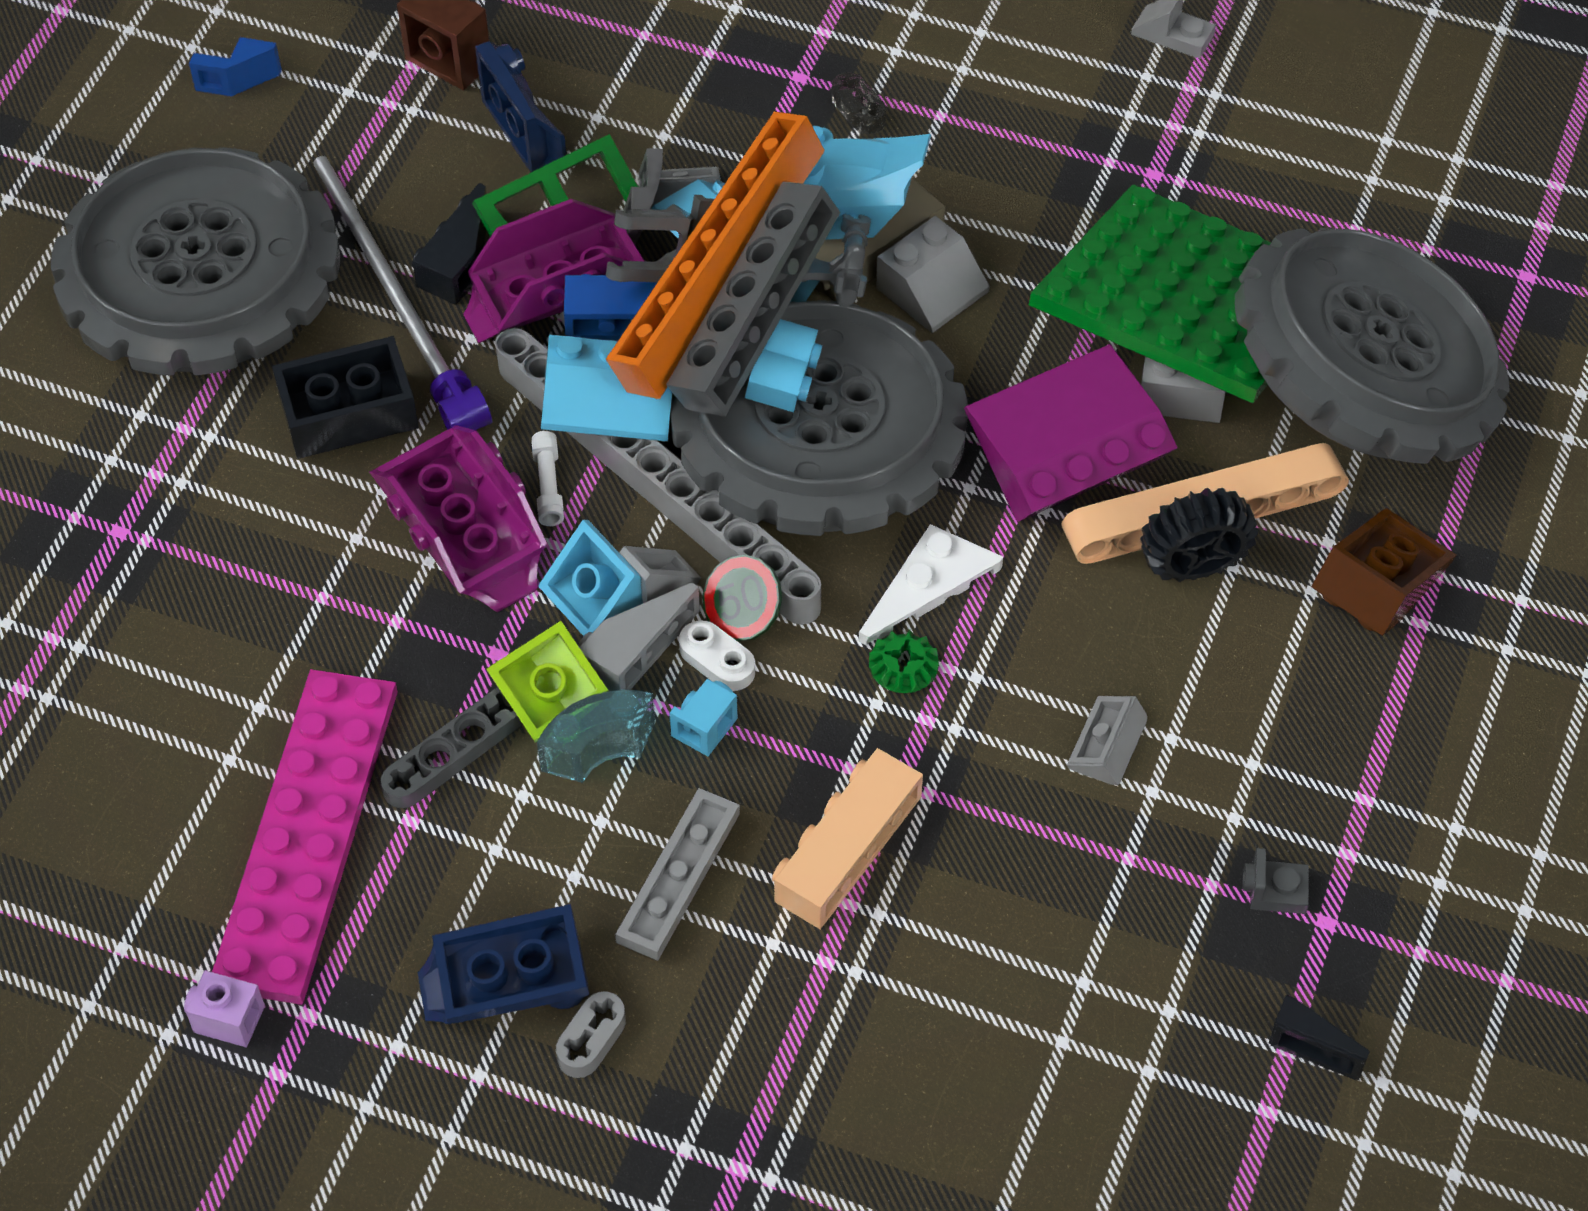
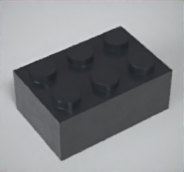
(345, 397)

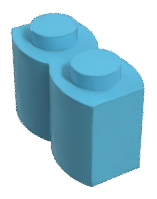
(781, 368)

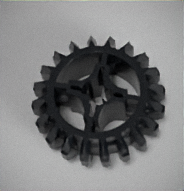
(1199, 535)

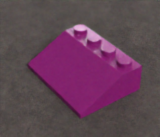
(1068, 431)

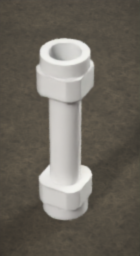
(550, 502)

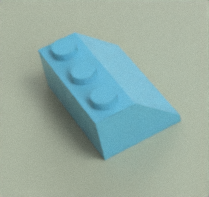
(589, 398)

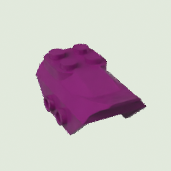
(526, 262)
(467, 515)

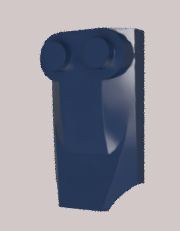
(513, 106)
(504, 967)

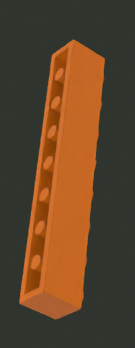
(682, 297)

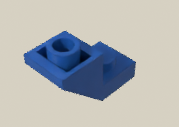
(249, 66)

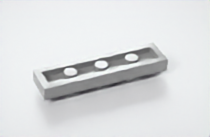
(677, 874)

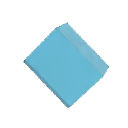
(591, 580)

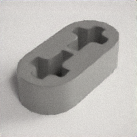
(599, 1039)

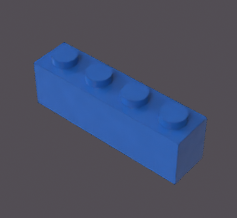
(601, 306)

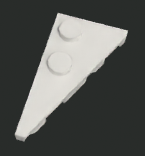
(933, 572)

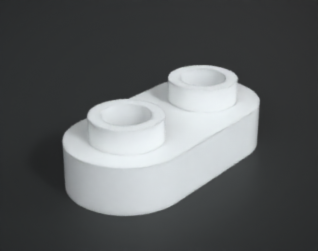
(712, 655)

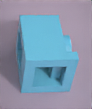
(704, 716)

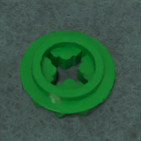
(919, 670)

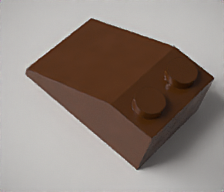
(1381, 571)

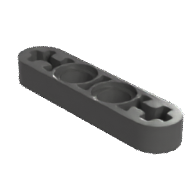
(449, 741)

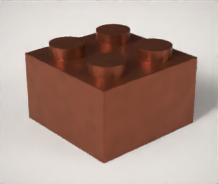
(443, 37)

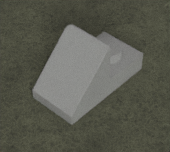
(1170, 27)

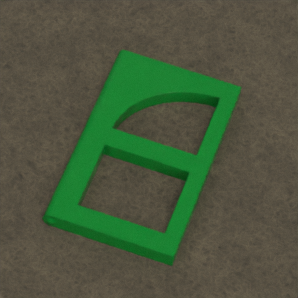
(550, 184)

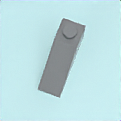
(633, 640)

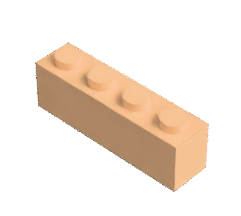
(847, 837)

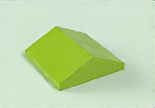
(545, 678)

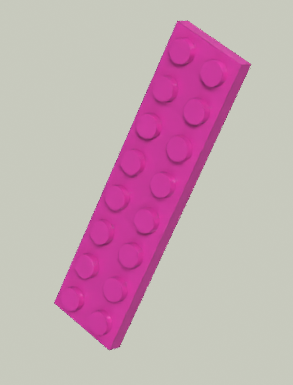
(306, 834)

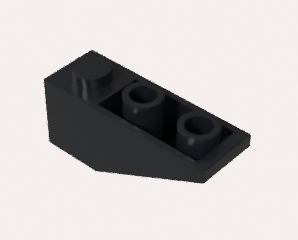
(445, 260)

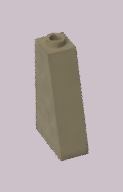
(917, 210)

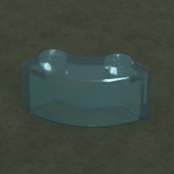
(596, 731)

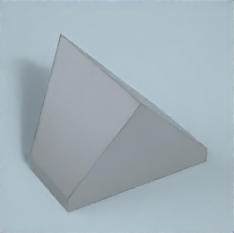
(659, 570)

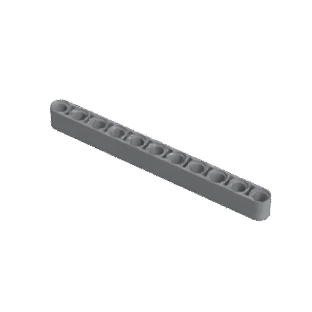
(664, 482)

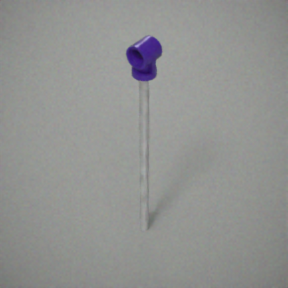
(451, 389)

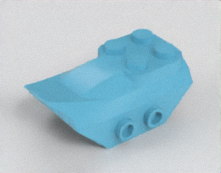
(867, 175)

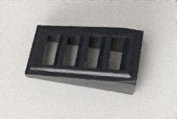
(1313, 1038)

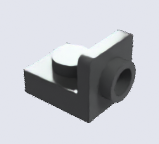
(1276, 885)

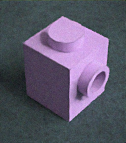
(224, 1008)

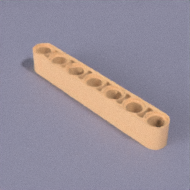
(1266, 484)

